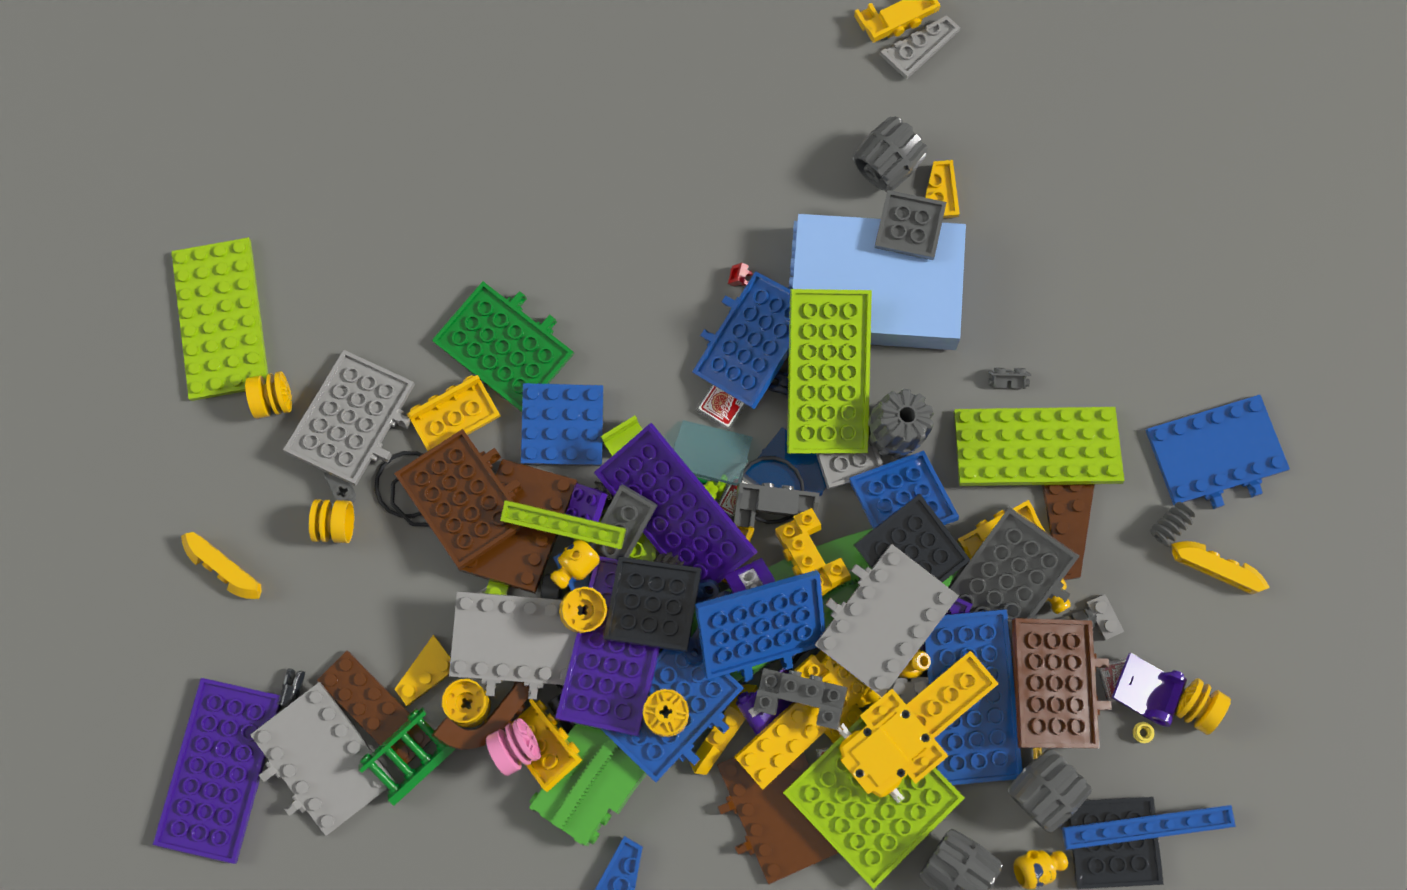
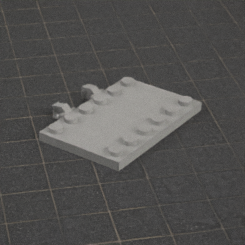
(351, 418)
(885, 619)
(510, 640)
(319, 759)

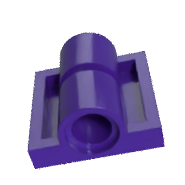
(586, 502)

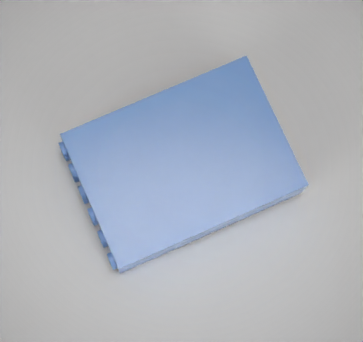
(912, 297)

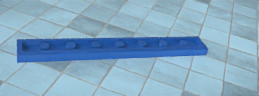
(1148, 827)

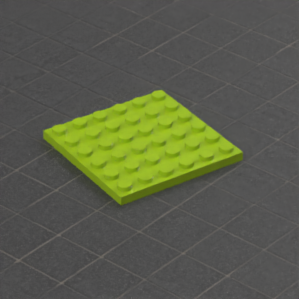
(866, 828)

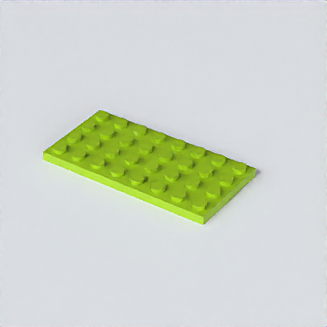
(219, 317)
(829, 371)
(1038, 446)

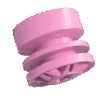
(513, 747)

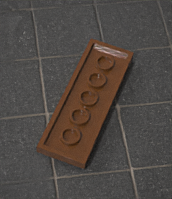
(370, 704)

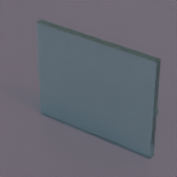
(713, 452)

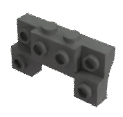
(770, 500)
(802, 690)

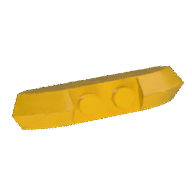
(1210, 563)
(239, 581)
(716, 740)

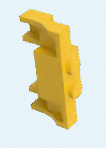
(895, 18)
(972, 541)
(805, 556)

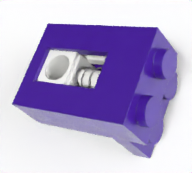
(749, 576)

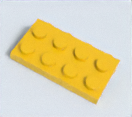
(458, 408)
(557, 754)

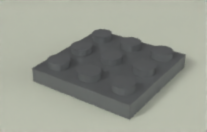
(910, 225)

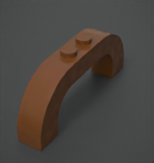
(458, 738)

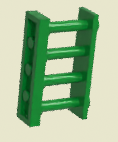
(412, 776)

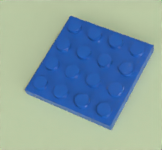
(562, 424)
(896, 483)

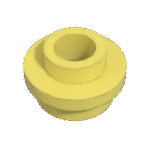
(1149, 732)

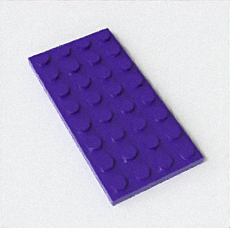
(686, 515)
(607, 678)
(216, 772)

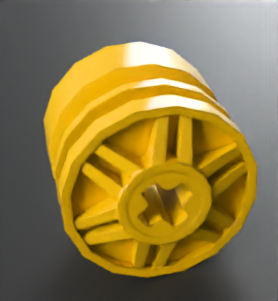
(268, 394)
(331, 521)
(595, 610)
(454, 703)
(1207, 709)
(675, 722)

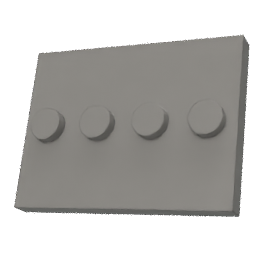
(839, 467)

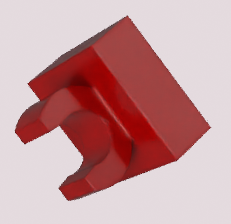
(738, 275)

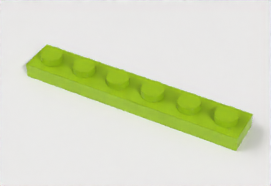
(563, 524)

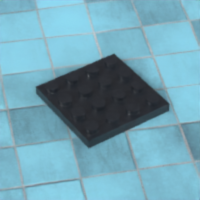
(918, 535)
(653, 604)
(1116, 863)

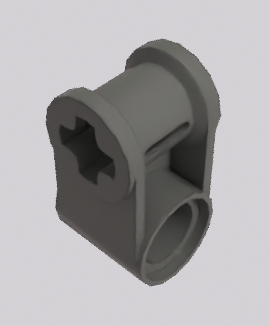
(340, 486)

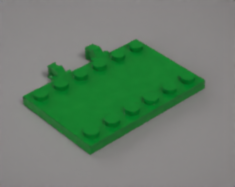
(503, 343)

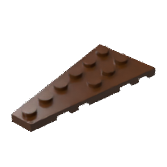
(1068, 518)

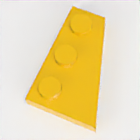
(943, 187)
(425, 672)

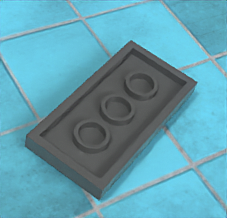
(630, 512)

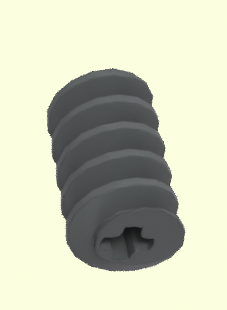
(1171, 523)

